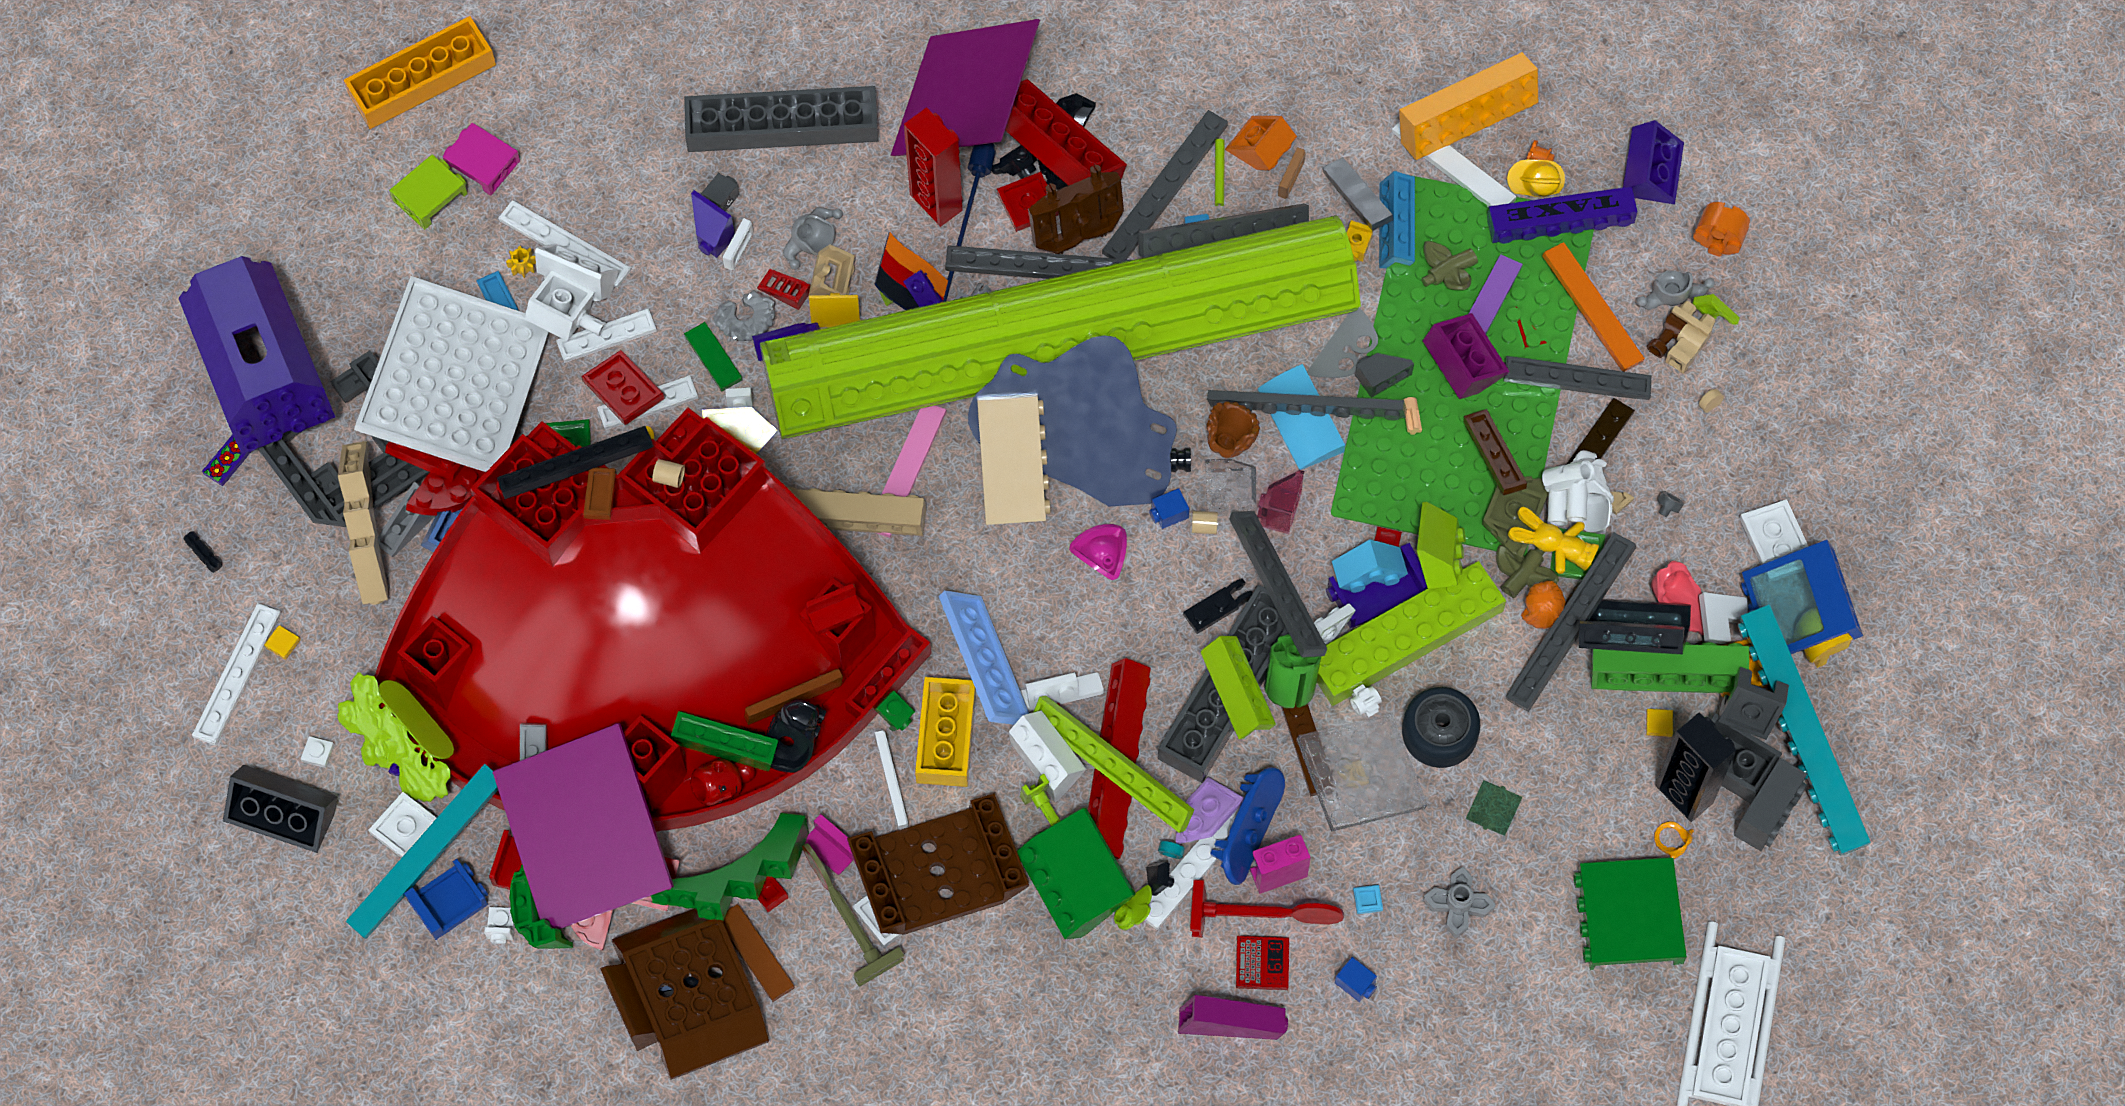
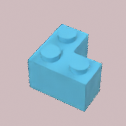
(1369, 563)

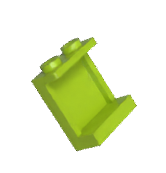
(427, 190)

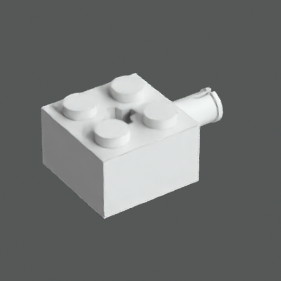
(562, 307)

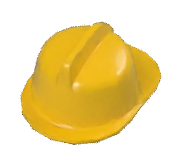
(1536, 178)

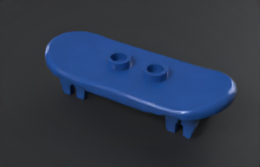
(1250, 823)

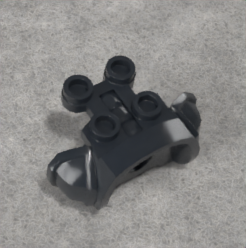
(798, 721)

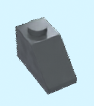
(1382, 372)

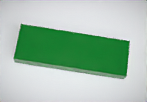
(713, 356)

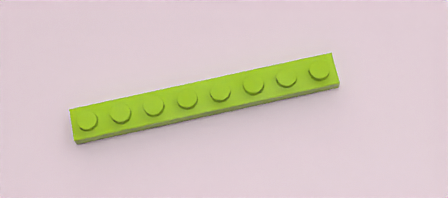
(1117, 766)

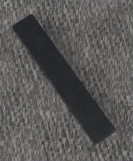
(575, 462)

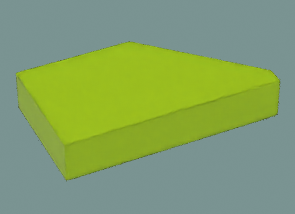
(1715, 307)

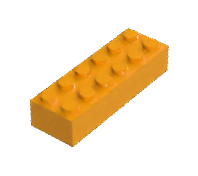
(419, 72)
(1469, 106)

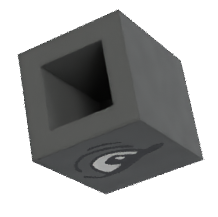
(722, 191)

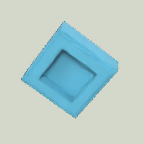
(1368, 899)

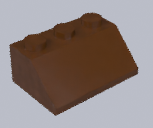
(629, 1005)

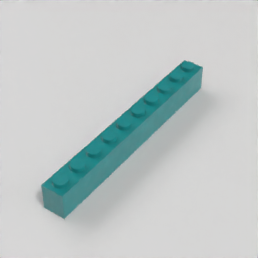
(1805, 732)

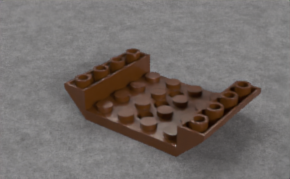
(970, 847)
(698, 1022)

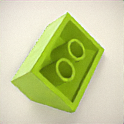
(1440, 547)

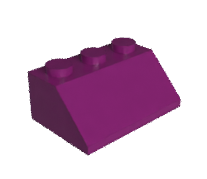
(1465, 355)

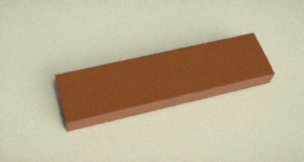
(801, 692)
(756, 954)

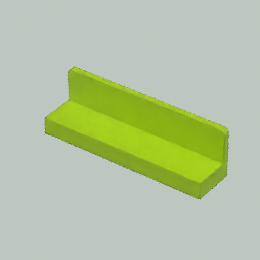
(1237, 686)

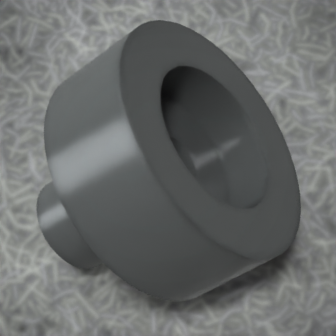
(1669, 503)

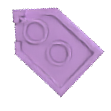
(1212, 808)

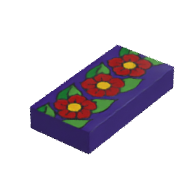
(225, 462)

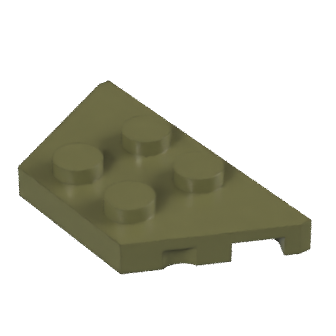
(1503, 513)

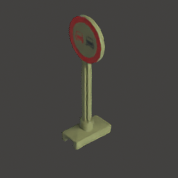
(876, 963)

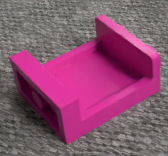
(482, 157)
(1280, 864)

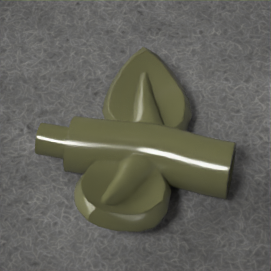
(1448, 266)
(1523, 572)

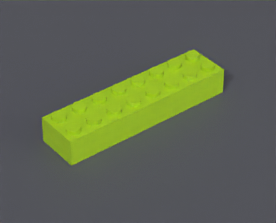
(1408, 633)

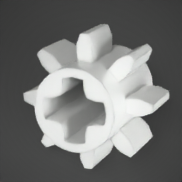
(1365, 700)

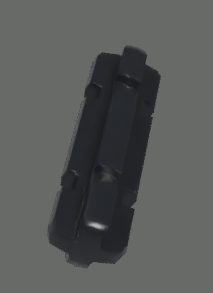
(202, 551)

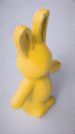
(1550, 538)

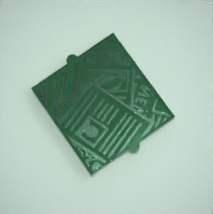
(1494, 808)

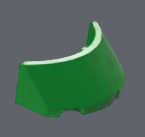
(527, 920)

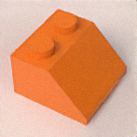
(1262, 141)

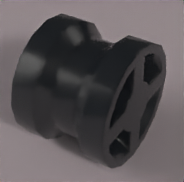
(1180, 460)

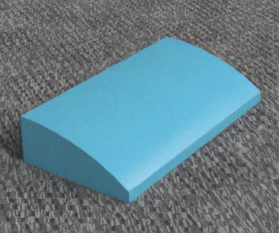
(1306, 436)

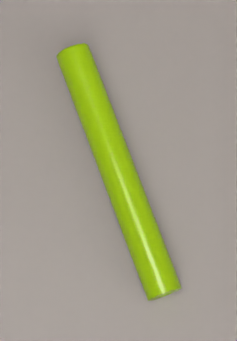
(1219, 171)

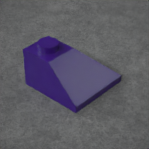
(712, 225)

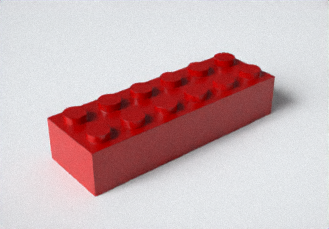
(1057, 137)
(933, 166)

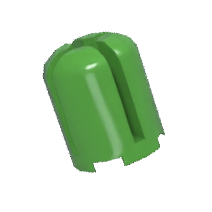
(1290, 675)

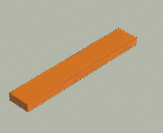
(1593, 307)

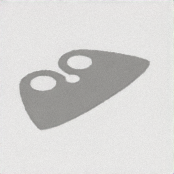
(1353, 326)

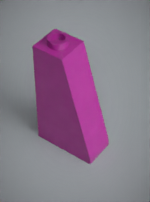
(1231, 1019)

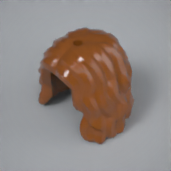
(1231, 429)

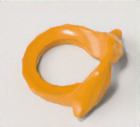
(1685, 834)

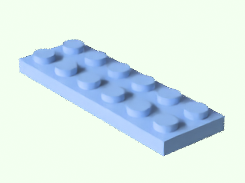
(984, 657)

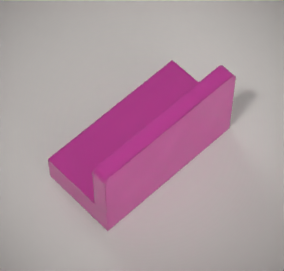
(830, 845)

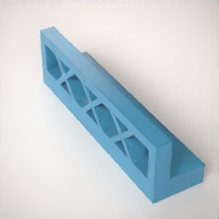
(1401, 236)

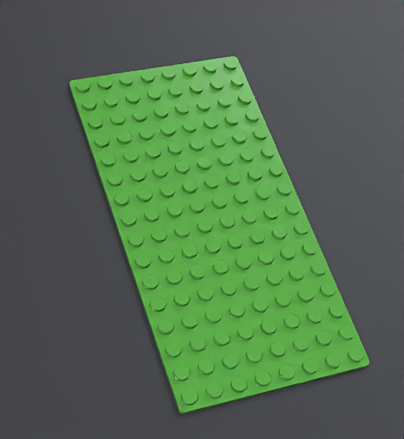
(1393, 472)

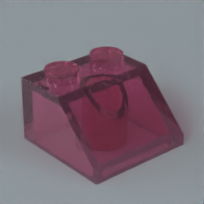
(1280, 503)

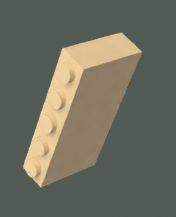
(1013, 459)

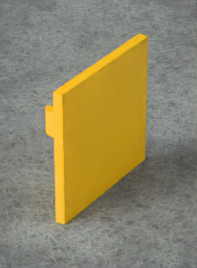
(834, 309)

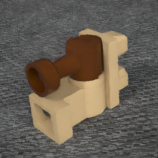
(1688, 331)

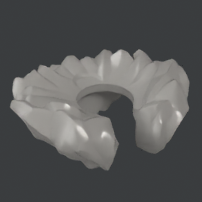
(744, 330)

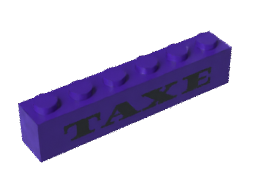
(1562, 215)

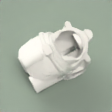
(1570, 493)

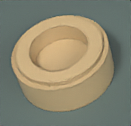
(1711, 400)

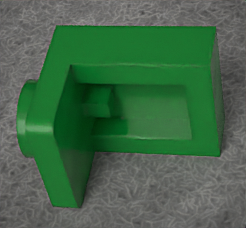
(895, 711)

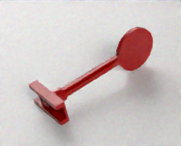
(1307, 913)

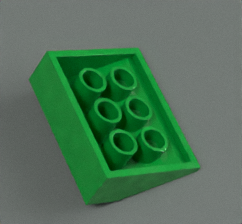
(1075, 874)

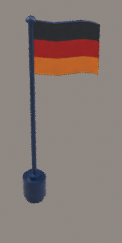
(901, 263)

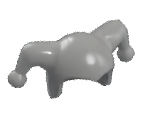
(811, 234)
(1673, 289)

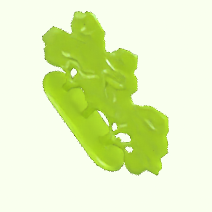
(388, 739)

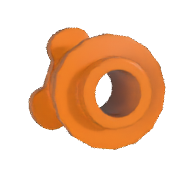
(1539, 153)

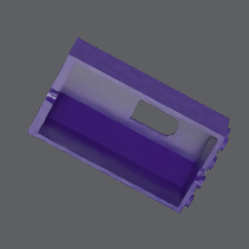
(261, 397)

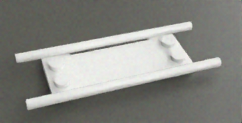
(1730, 1024)

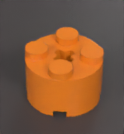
(1722, 229)

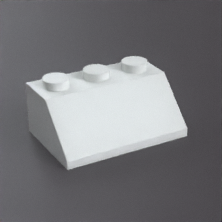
(577, 268)
(1046, 753)

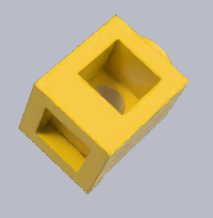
(1362, 235)

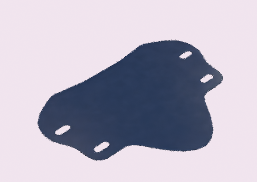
(1092, 421)

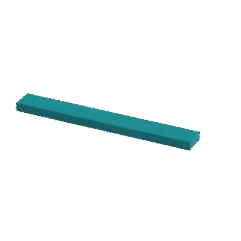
(424, 852)

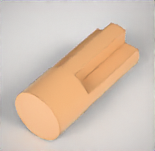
(1412, 416)

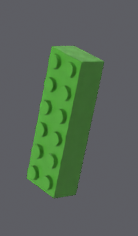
(1699, 669)

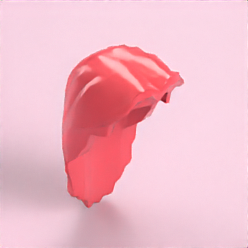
(1677, 586)

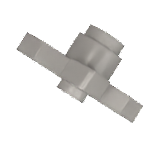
(1447, 901)

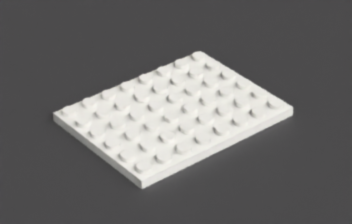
(452, 376)

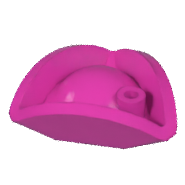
(1102, 549)

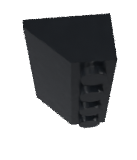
(279, 808)

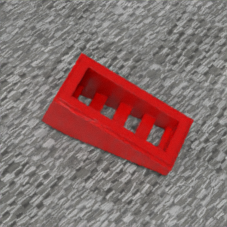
(787, 298)

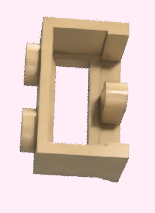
(844, 271)

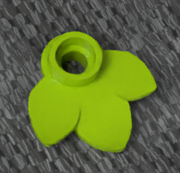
(1134, 910)

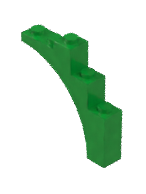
(745, 877)

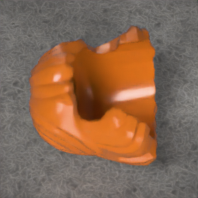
(1544, 604)

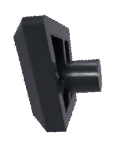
(1158, 877)

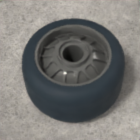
(1435, 744)

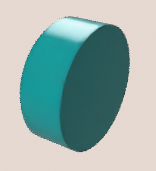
(1171, 849)

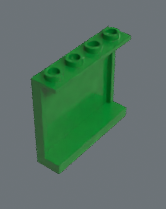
(1630, 912)

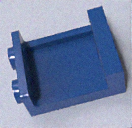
(448, 899)

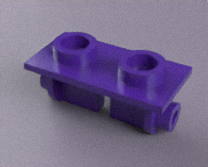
(922, 289)

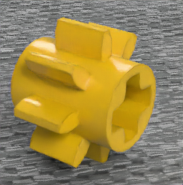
(521, 267)

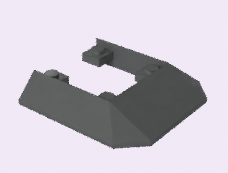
(320, 491)

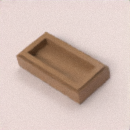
(1291, 173)

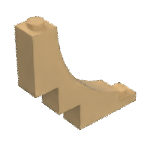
(359, 516)

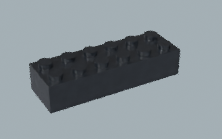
(1695, 766)

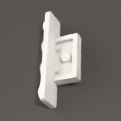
(1063, 689)

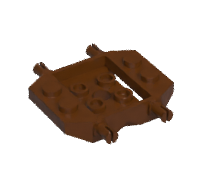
(1094, 198)

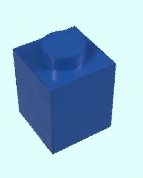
(1169, 509)
(1356, 980)

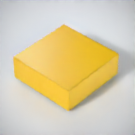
(282, 642)
(1659, 722)

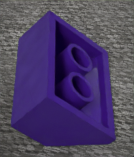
(1653, 163)

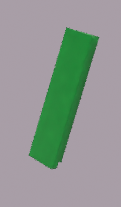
(724, 741)

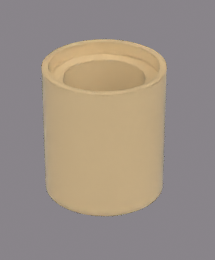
(668, 473)
(1204, 522)

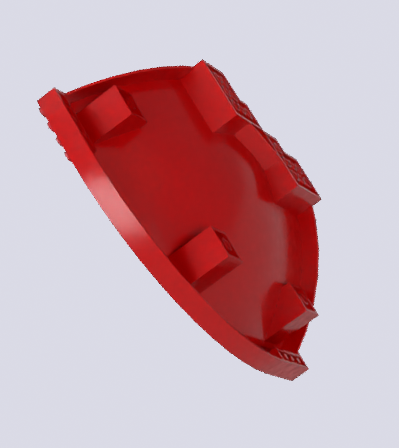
(640, 616)

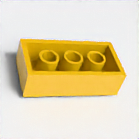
(945, 732)

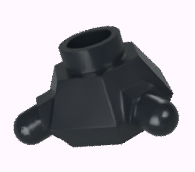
(1017, 161)

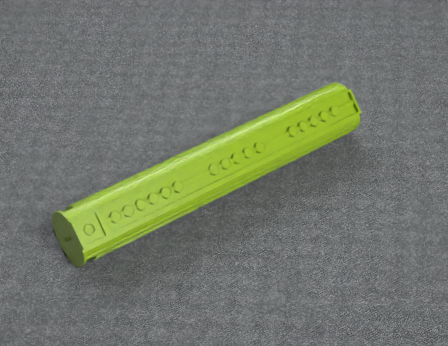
(1146, 303)

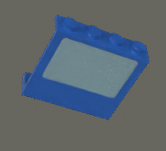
(1805, 596)

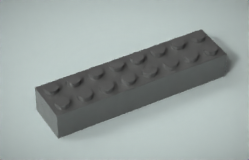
(781, 119)
(1203, 722)

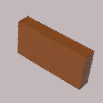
(600, 493)

